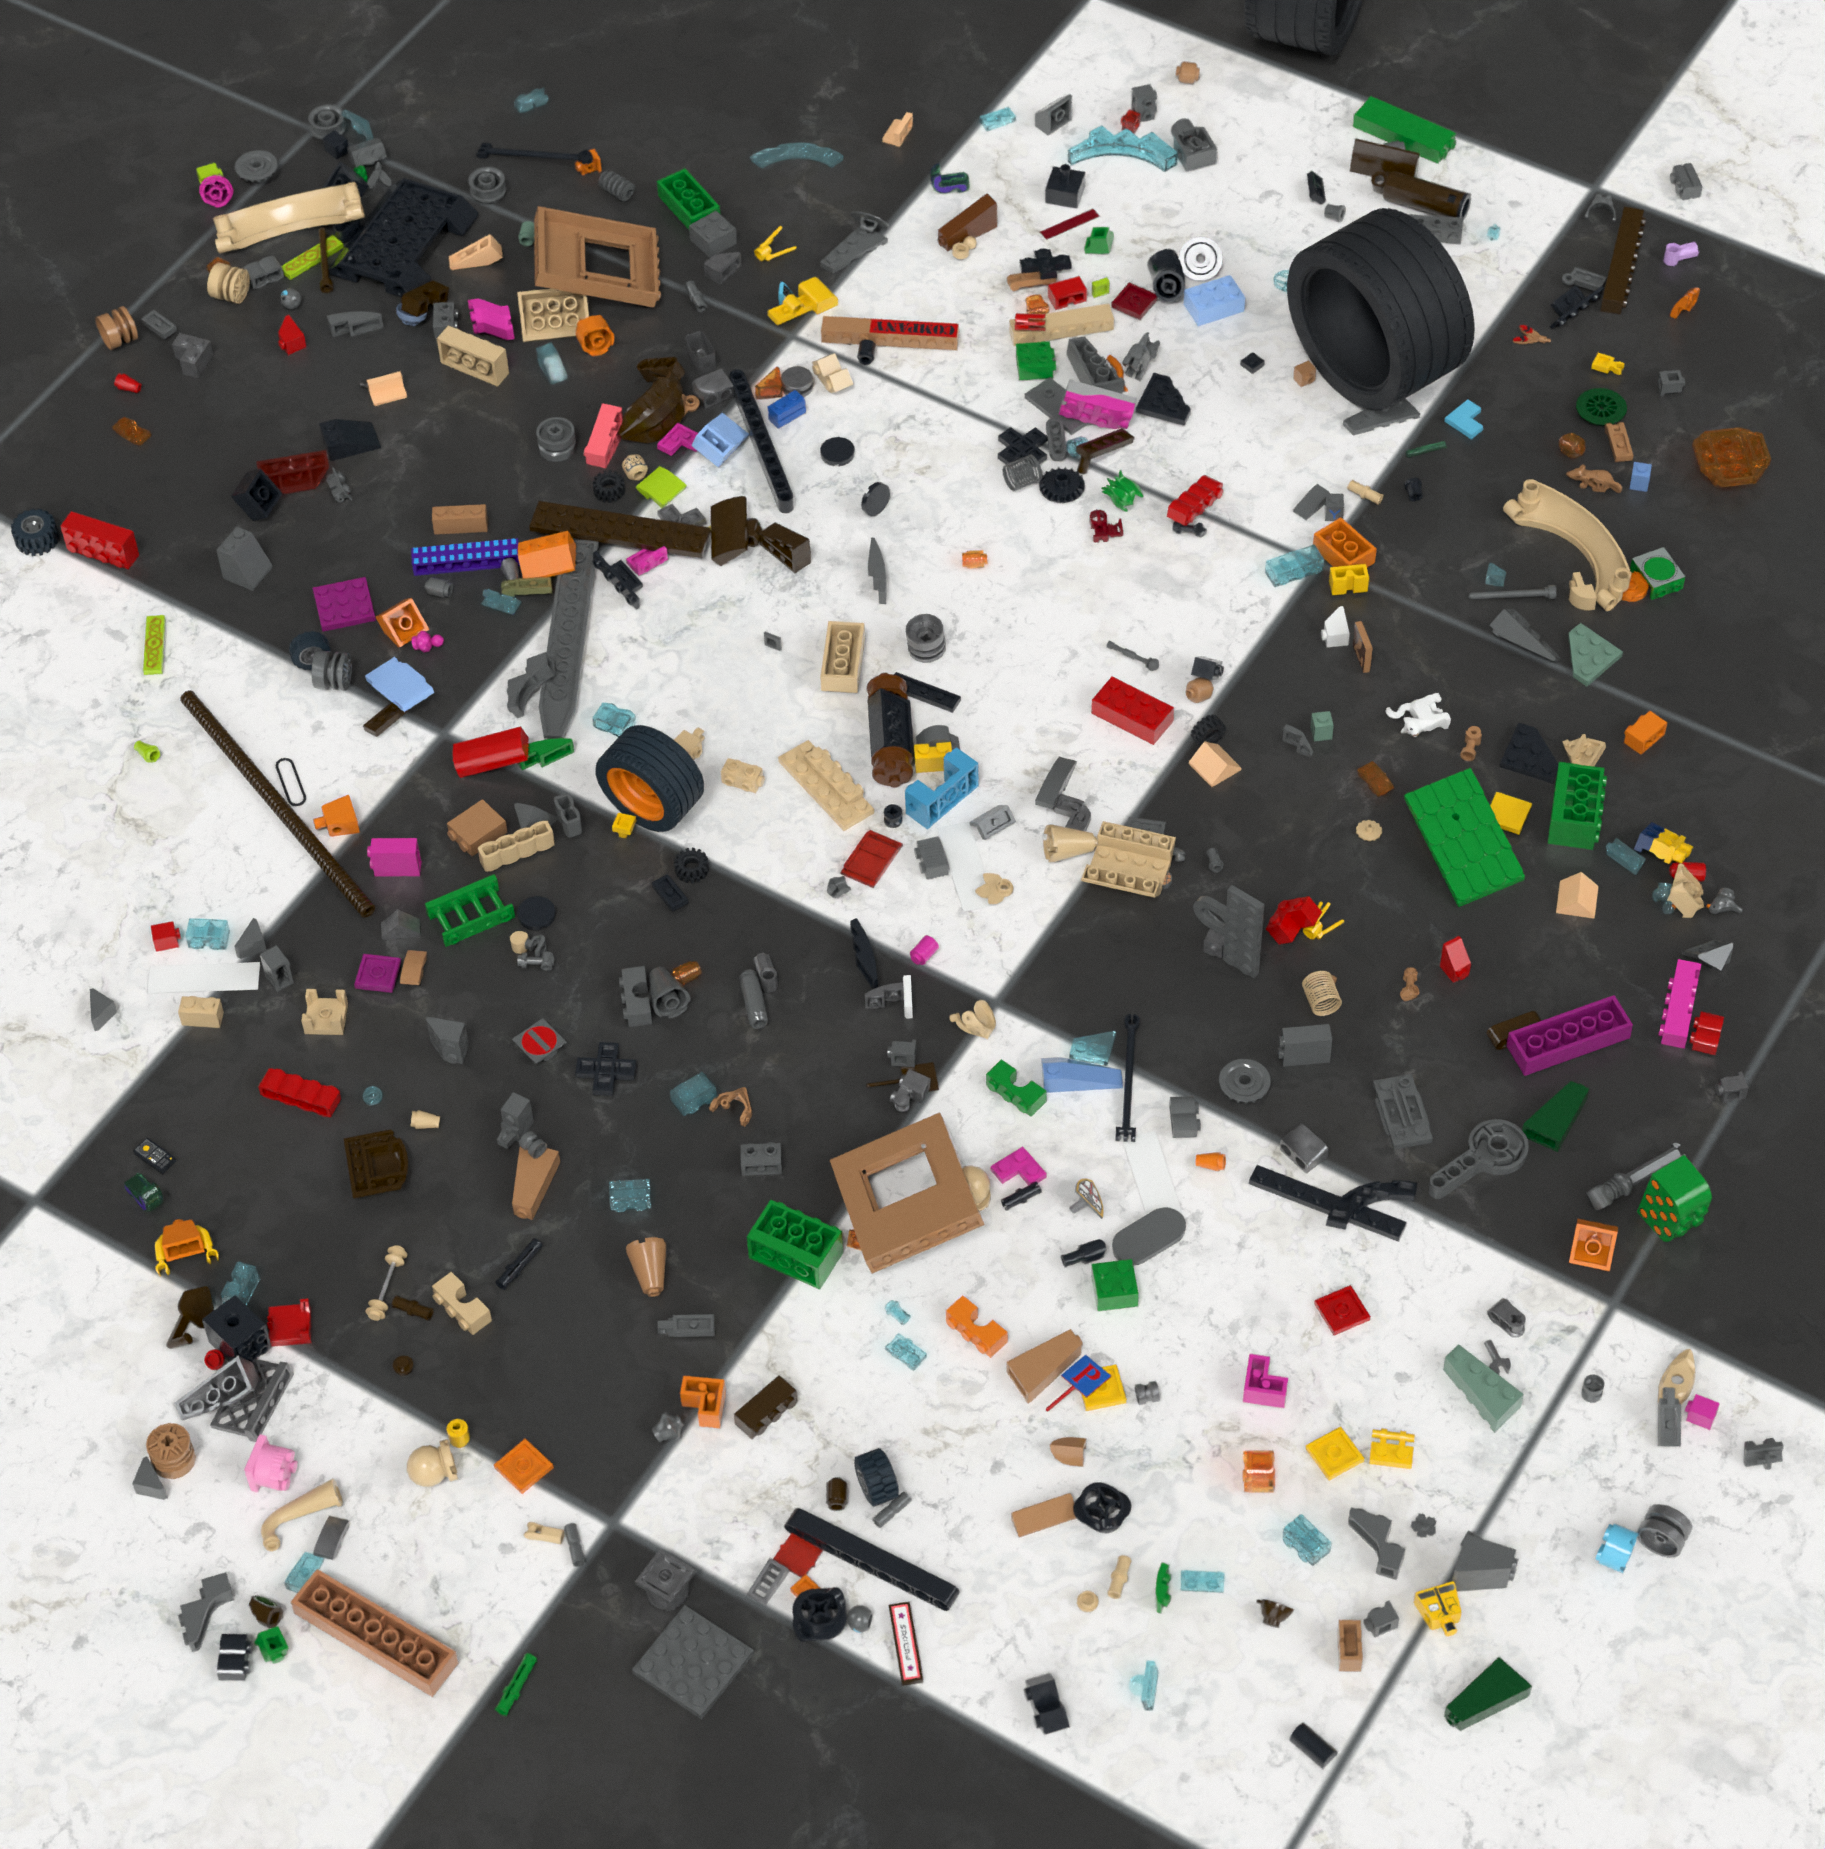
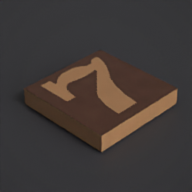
(1362, 646)

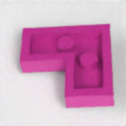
(677, 437)
(1019, 1163)

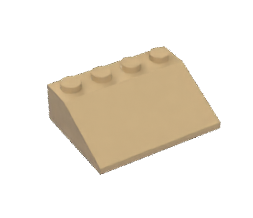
(550, 313)

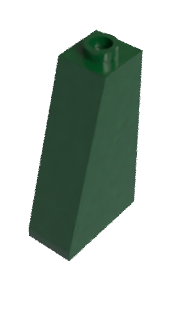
(1555, 1118)
(1488, 1694)

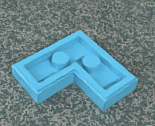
(1463, 421)

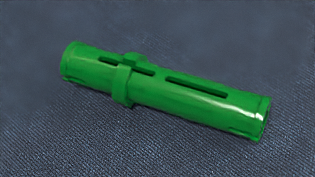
(511, 1692)

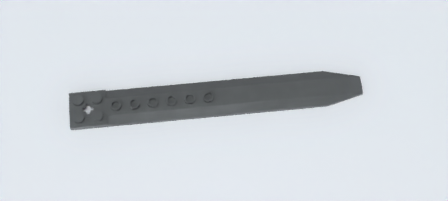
(567, 641)

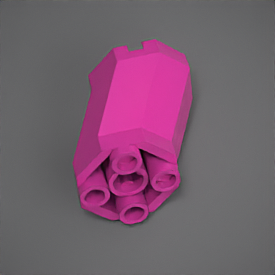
(491, 319)

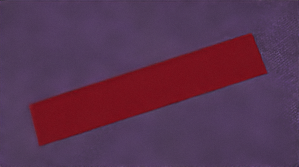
(1069, 224)

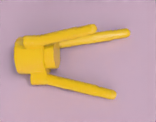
(764, 250)
(1316, 931)

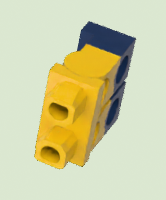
(1663, 844)

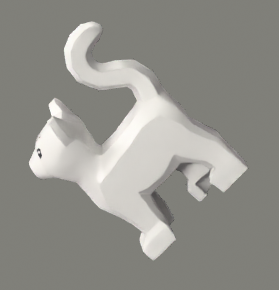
(1424, 713)

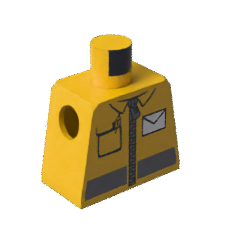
(1439, 1607)

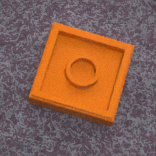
(523, 1466)

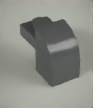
(937, 734)

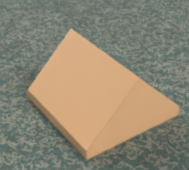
(1213, 763)
(1577, 896)

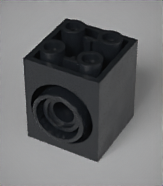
(236, 1331)

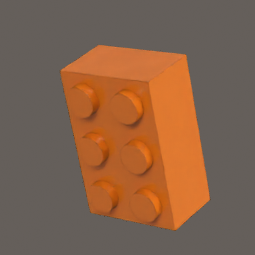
(1343, 545)

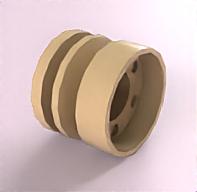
(228, 283)

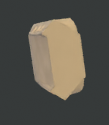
(1686, 892)

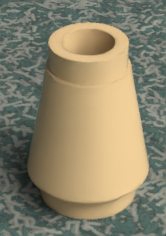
(424, 1120)

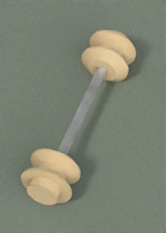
(377, 1306)

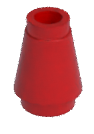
(126, 383)

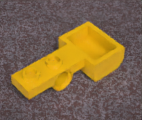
(812, 296)

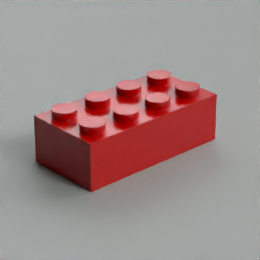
(100, 540)
(1132, 710)

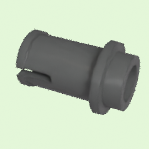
(1216, 863)

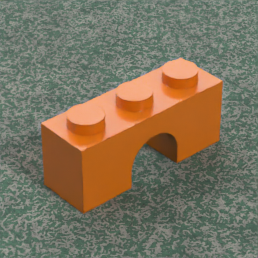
(986, 1338)

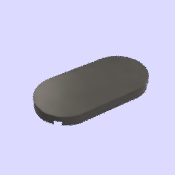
(1149, 1235)

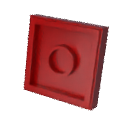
(1342, 1310)

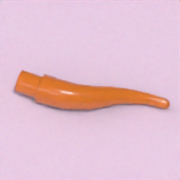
(1117, 366)

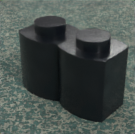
(233, 1657)

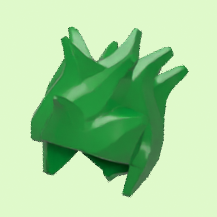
(1122, 491)

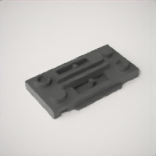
(1402, 1111)

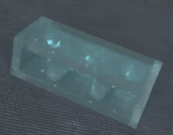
(1294, 566)

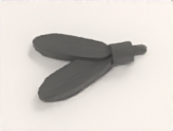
(380, 175)

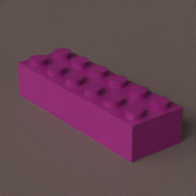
(1569, 1035)

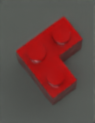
(1291, 917)

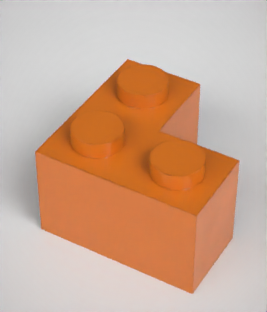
(707, 1395)

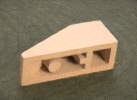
(477, 254)

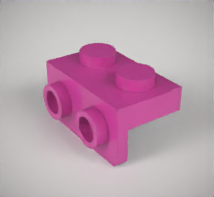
(646, 560)

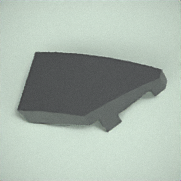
(1296, 737)

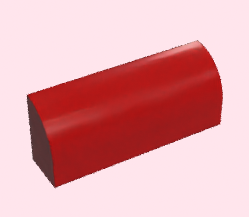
(490, 752)

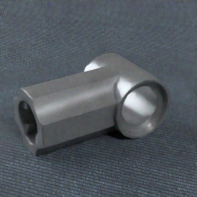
(766, 972)

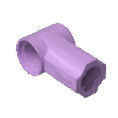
(1679, 252)

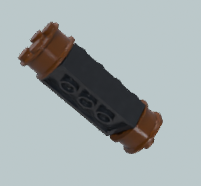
(890, 730)

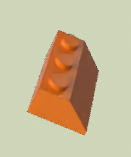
(547, 555)

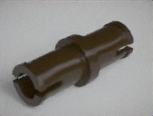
(412, 1308)

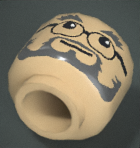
(634, 467)

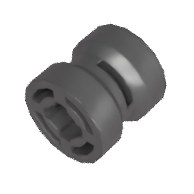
(1147, 1392)

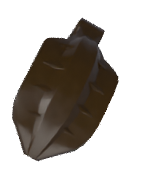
(659, 406)

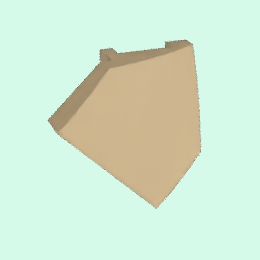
(1584, 751)

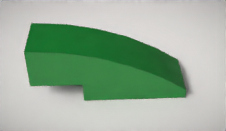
(547, 752)

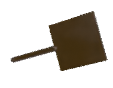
(925, 1069)

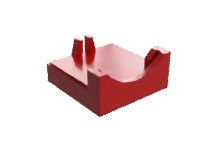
(290, 1324)

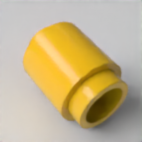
(458, 1433)

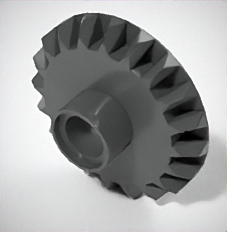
(256, 166)
(1244, 1080)

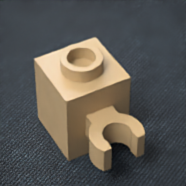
(691, 742)

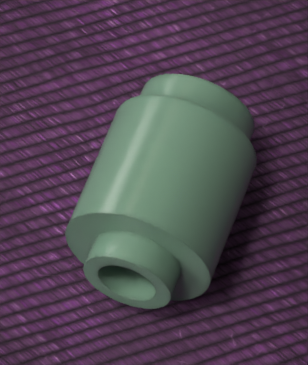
(526, 233)

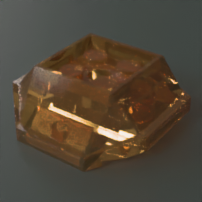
(1732, 456)

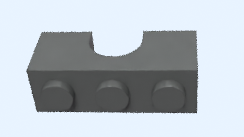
(637, 1009)

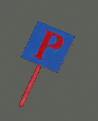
(1084, 1376)

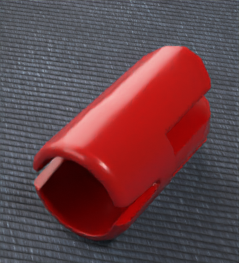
(1022, 322)
(1698, 870)

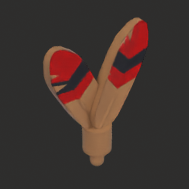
(1532, 336)

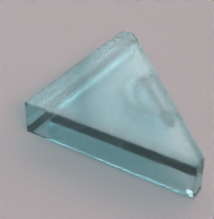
(359, 124)

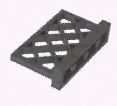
(265, 1401)

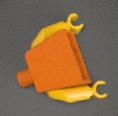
(180, 1241)

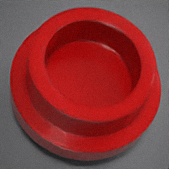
(214, 1359)

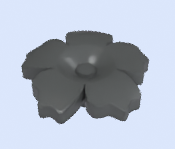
(1424, 1526)

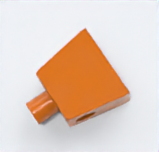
(338, 817)

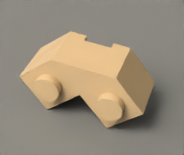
(831, 374)

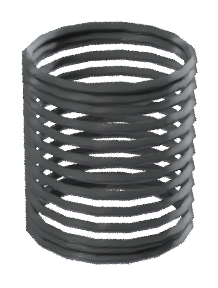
(1030, 473)

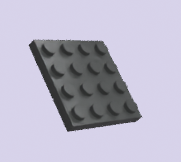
(693, 1662)

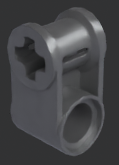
(1507, 1318)

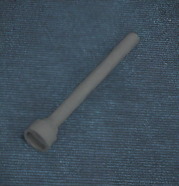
(1548, 592)

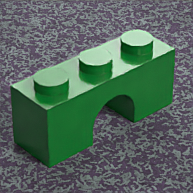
(1026, 1098)

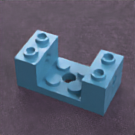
(960, 780)

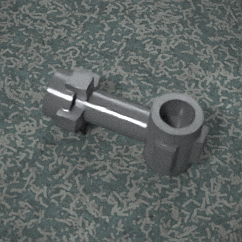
(546, 960)

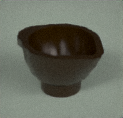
(1274, 1612)

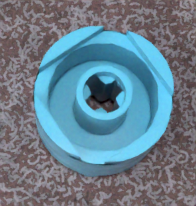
(1618, 1547)

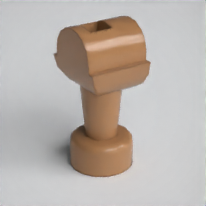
(1472, 738)

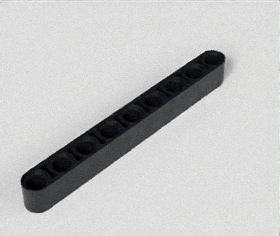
(872, 1559)

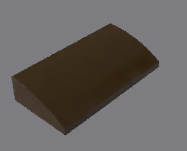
(1375, 157)
(728, 529)

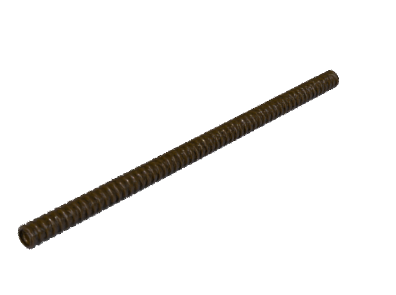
(278, 804)

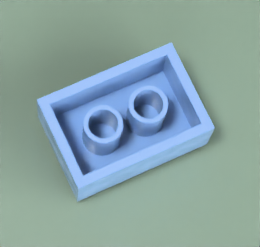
(1214, 300)

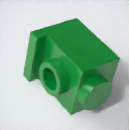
(272, 1639)

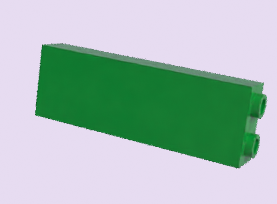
(1399, 125)

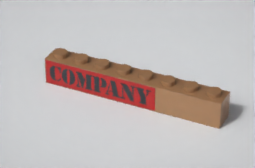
(890, 332)

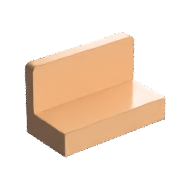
(899, 130)
(386, 388)

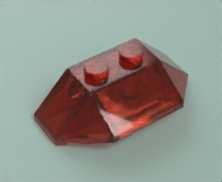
(297, 471)

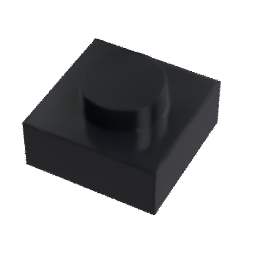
(1252, 363)

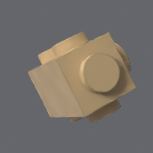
(742, 775)

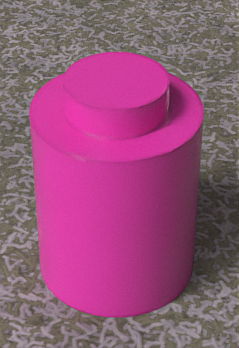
(924, 950)

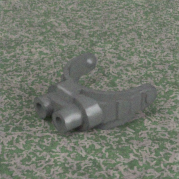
(1604, 202)

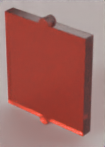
(798, 1555)

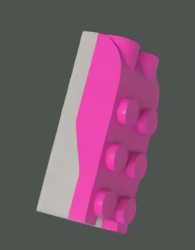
(1097, 405)

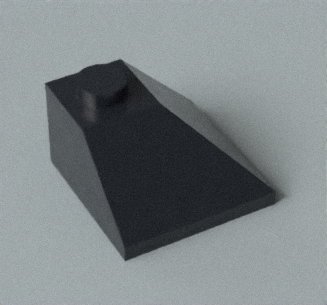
(343, 175)

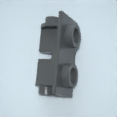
(338, 486)

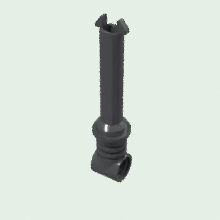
(1622, 1184)

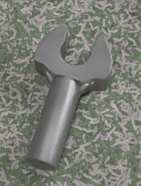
(1497, 1361)

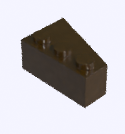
(786, 546)

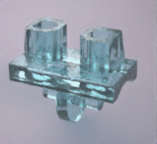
(906, 1351)

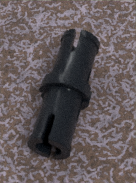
(1021, 1195)

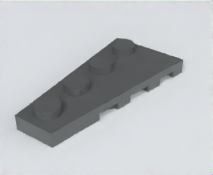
(852, 248)
(1370, 419)

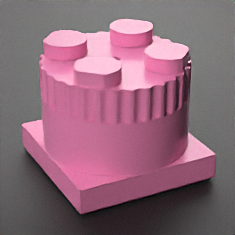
(269, 1466)

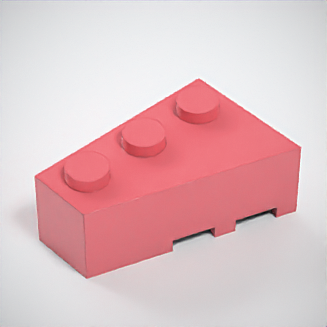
(604, 436)

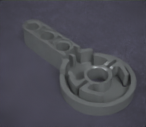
(1484, 1158)

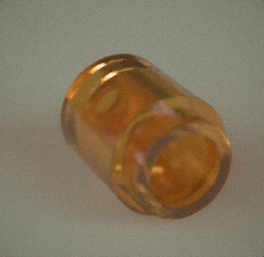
(974, 559)
(687, 972)

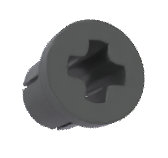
(1335, 212)

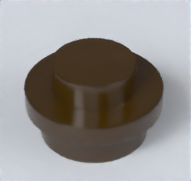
(403, 1365)

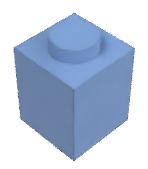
(1640, 476)

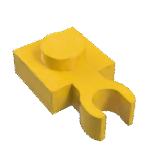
(1606, 363)

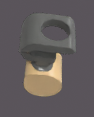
(521, 943)

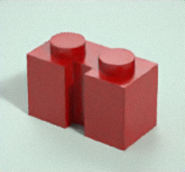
(1066, 292)

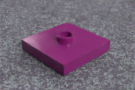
(377, 973)

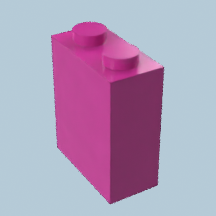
(394, 856)

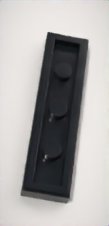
(930, 694)

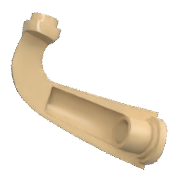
(312, 1501)

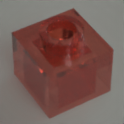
(1131, 121)

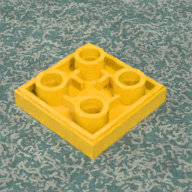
(1510, 812)

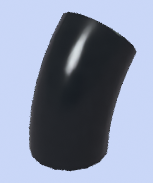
(1167, 275)

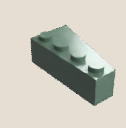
(1483, 1387)

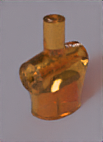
(1036, 305)

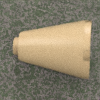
(1067, 842)

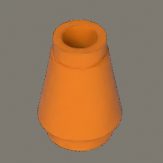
(1212, 1161)

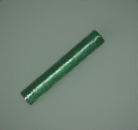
(1424, 449)

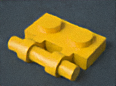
(1391, 1454)

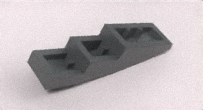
(877, 569)
(1055, 782)

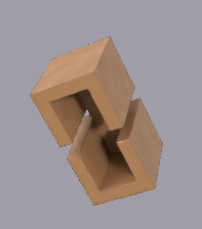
(1349, 1645)

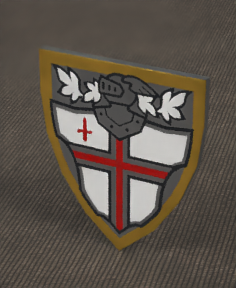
(1088, 1196)

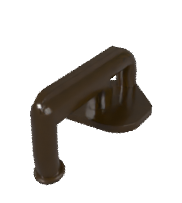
(193, 1307)

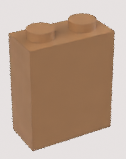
(476, 827)

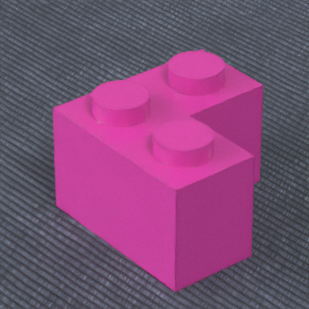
(1260, 1386)

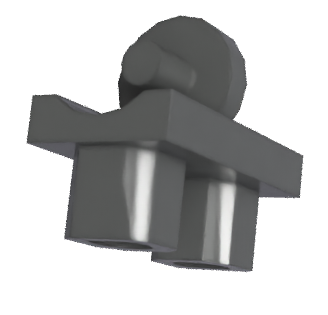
(1764, 1454)

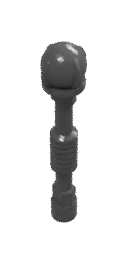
(1151, 664)

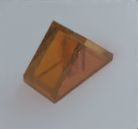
(770, 386)

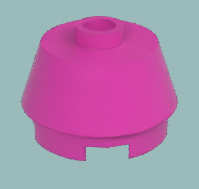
(216, 190)

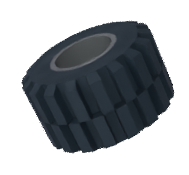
(34, 532)
(876, 1477)

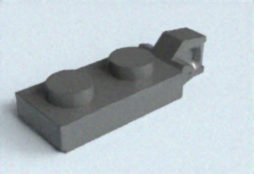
(688, 1325)
(1669, 1419)

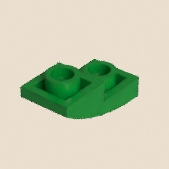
(1162, 1595)

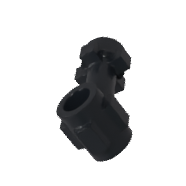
(1198, 528)

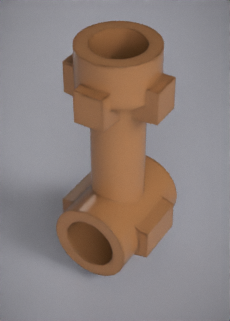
(1411, 990)

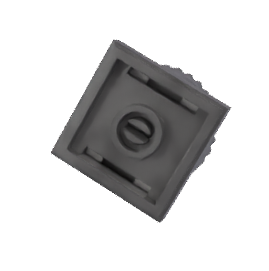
(666, 1581)

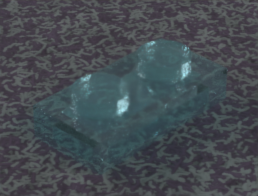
(997, 119)

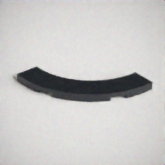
(1368, 1194)

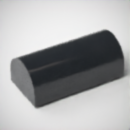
(1313, 1745)

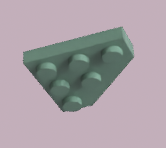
(1590, 654)

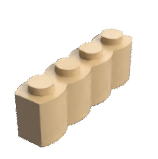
(519, 845)

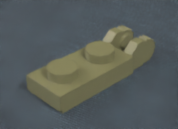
(526, 586)

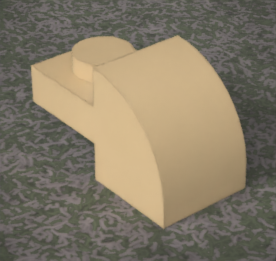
(1581, 595)

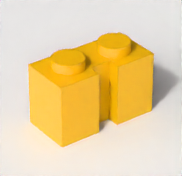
(1348, 578)
(930, 758)

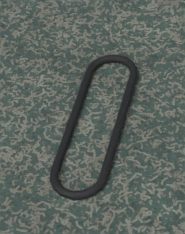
(283, 785)

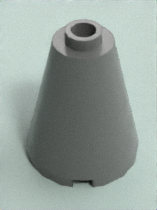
(667, 993)

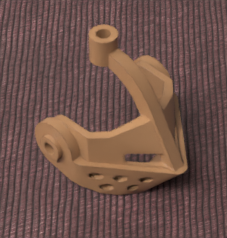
(725, 1099)

